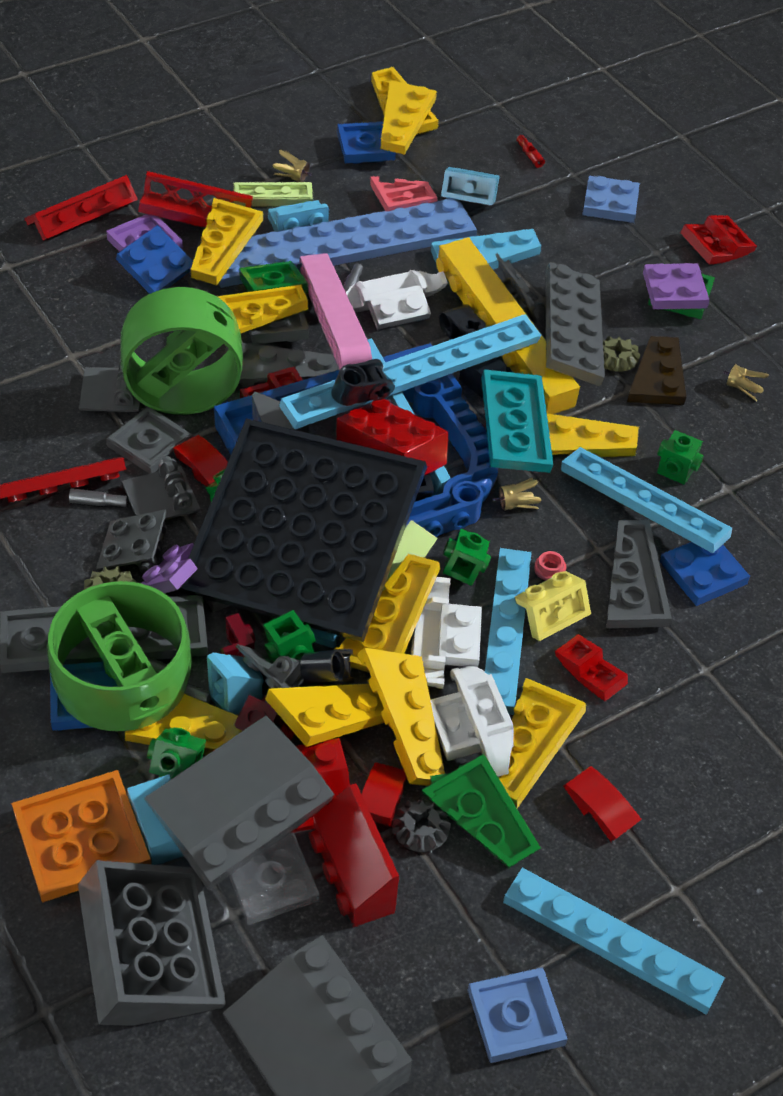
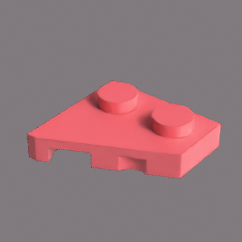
(402, 193)

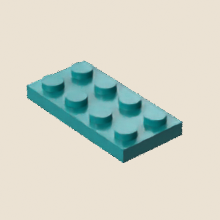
(516, 421)

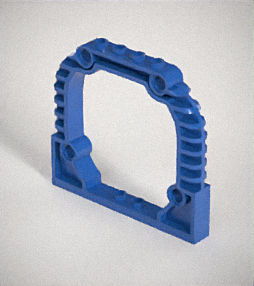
(440, 399)

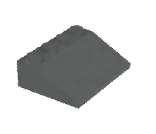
(239, 801)
(148, 943)
(317, 1030)

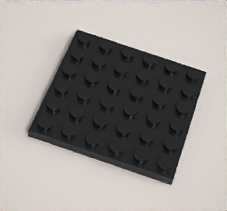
(304, 528)

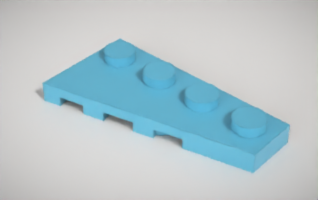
(509, 245)

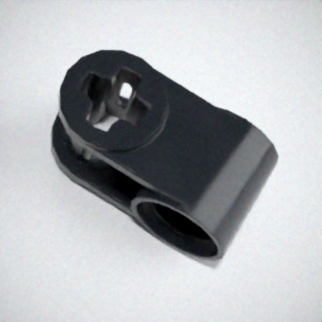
(460, 321)
(361, 383)
(327, 667)

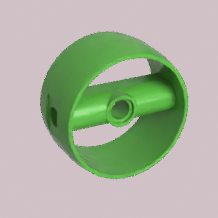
(167, 378)
(104, 617)

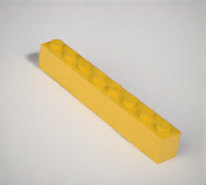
(493, 303)

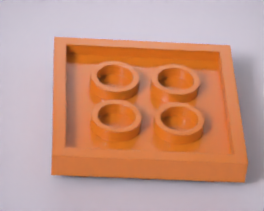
(74, 828)

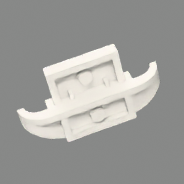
(396, 297)
(446, 634)
(474, 719)

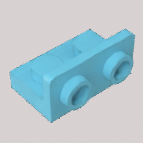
(298, 215)

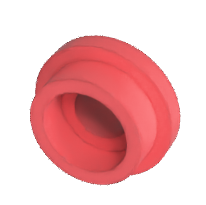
(548, 564)

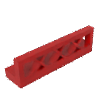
(83, 207)
(183, 210)

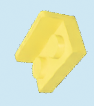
(555, 604)

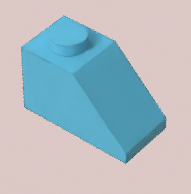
(232, 681)

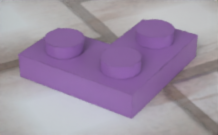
(172, 570)

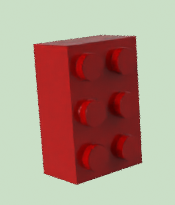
(395, 431)

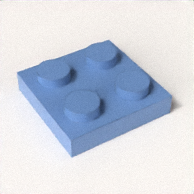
(611, 199)
(517, 1015)

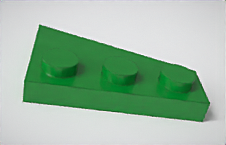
(484, 810)

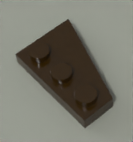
(660, 374)

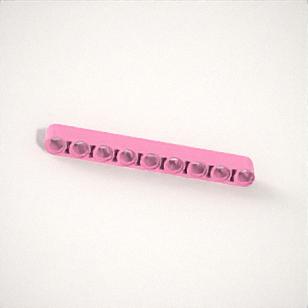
(334, 311)

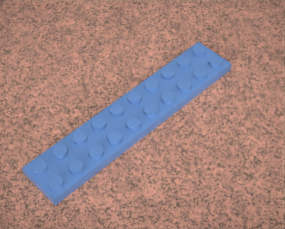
(357, 237)

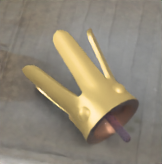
(298, 171)
(738, 380)
(512, 495)

